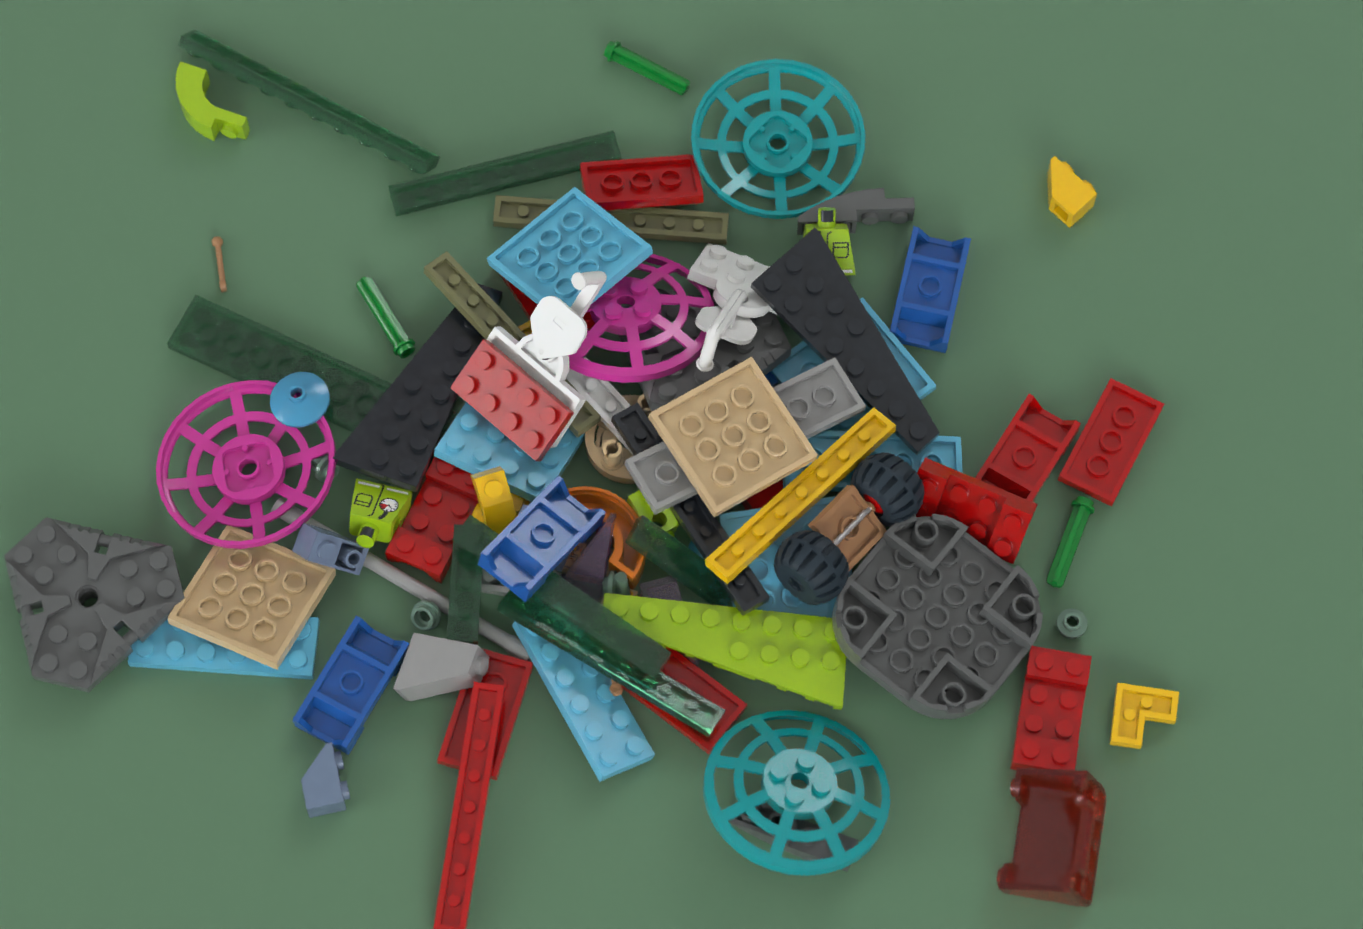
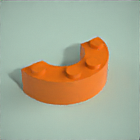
(624, 557)

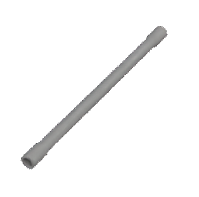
(508, 642)

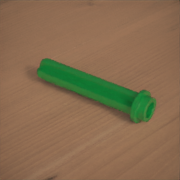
(645, 67)
(402, 344)
(1070, 540)

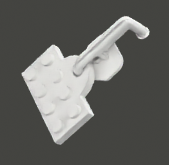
(731, 279)
(555, 335)

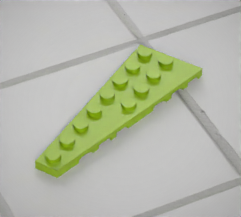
(764, 645)

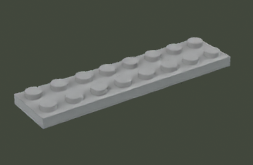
(815, 401)

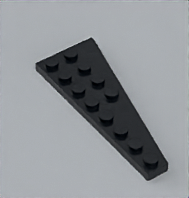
(826, 313)
(410, 417)

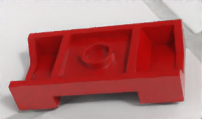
(1028, 450)
(990, 513)
(429, 526)
(1051, 709)

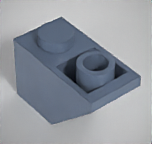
(329, 549)
(322, 784)

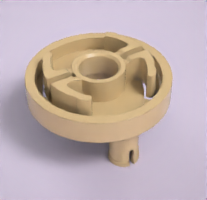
(611, 456)

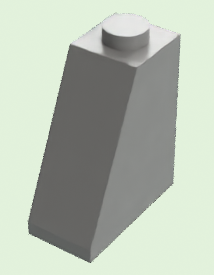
(439, 667)

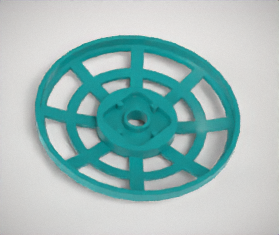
(777, 125)
(791, 800)

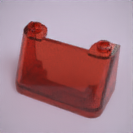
(1055, 836)

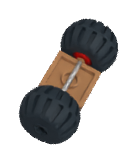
(818, 560)

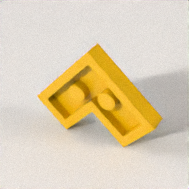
(1136, 704)

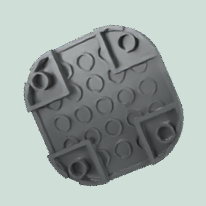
(936, 617)

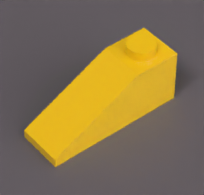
(494, 498)

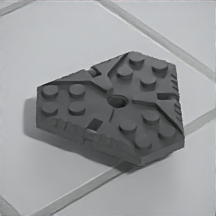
(767, 348)
(60, 570)

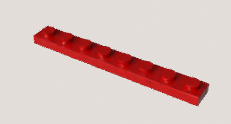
(469, 806)

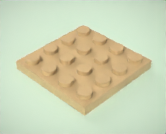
(732, 436)
(252, 598)

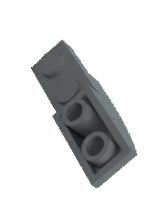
(862, 206)
(804, 850)

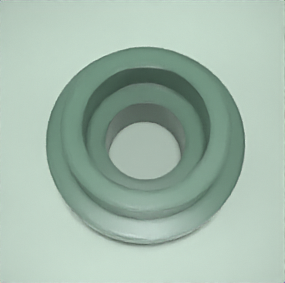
(419, 617)
(1068, 631)

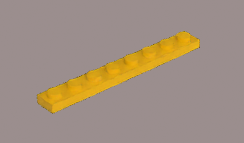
(800, 495)

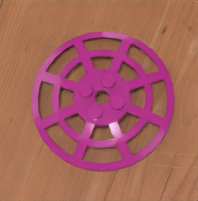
(639, 318)
(232, 458)

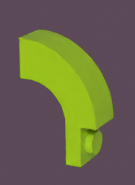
(199, 112)

